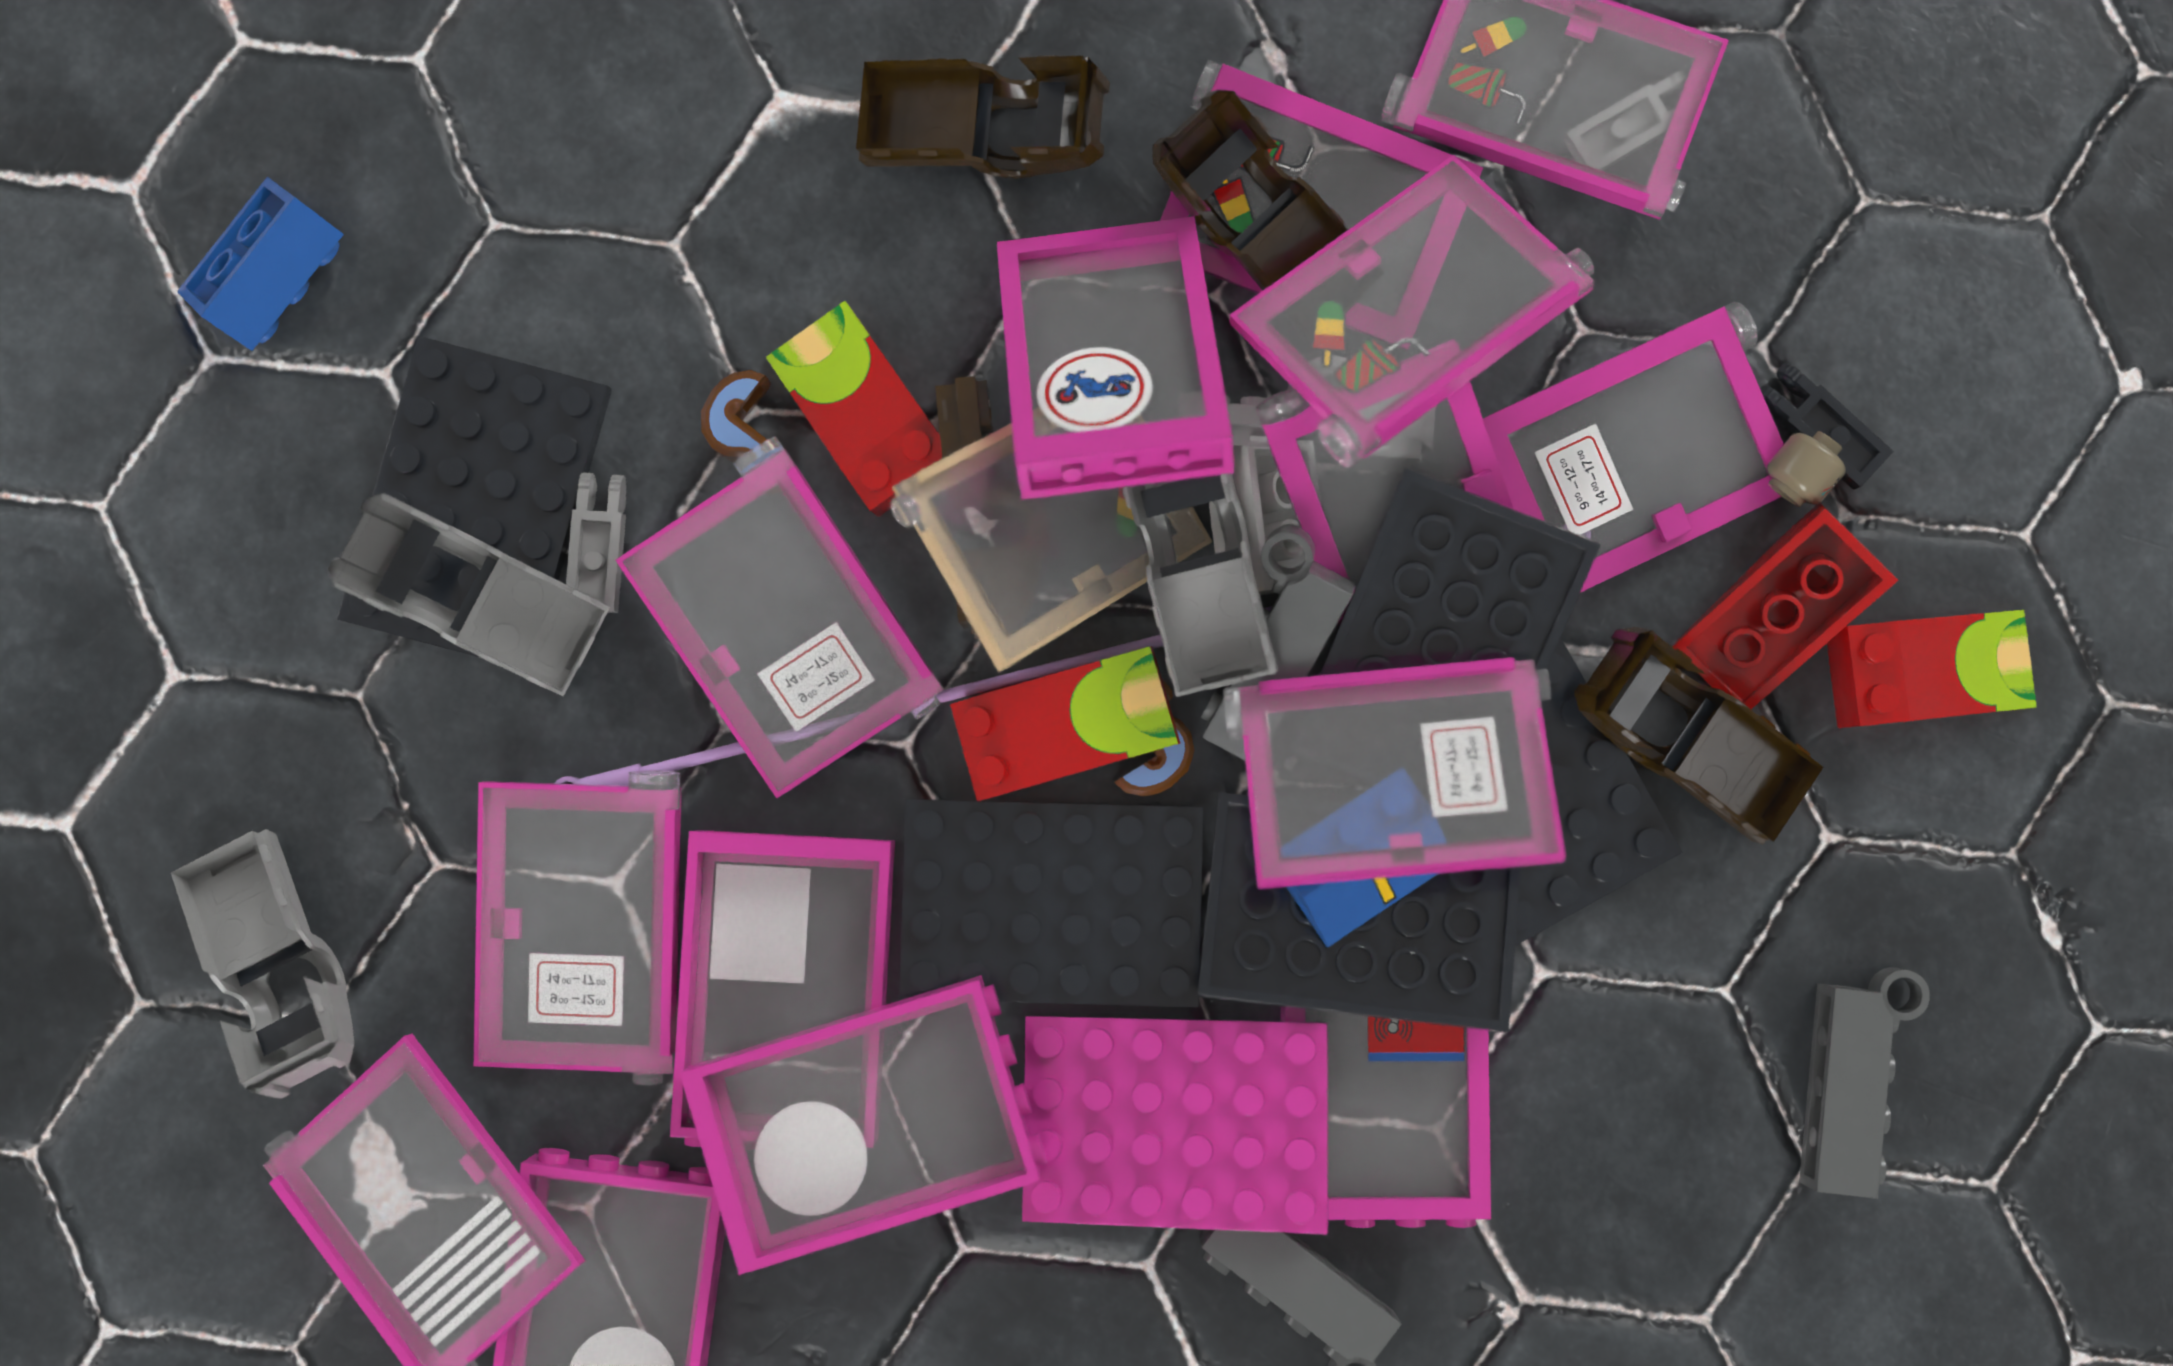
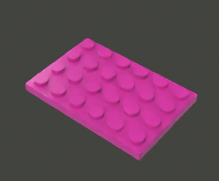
(1179, 1123)

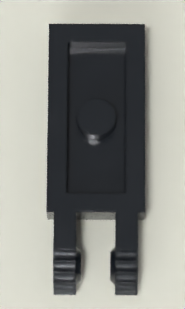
(1820, 411)

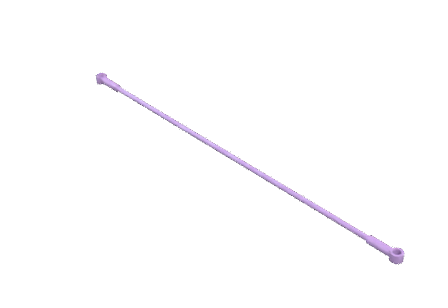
(620, 776)

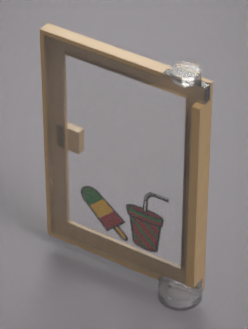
(1028, 563)

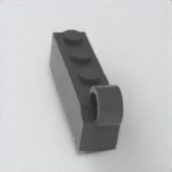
(1297, 624)
(1850, 1083)
(1308, 1289)

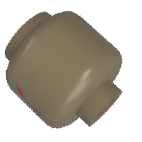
(1806, 468)

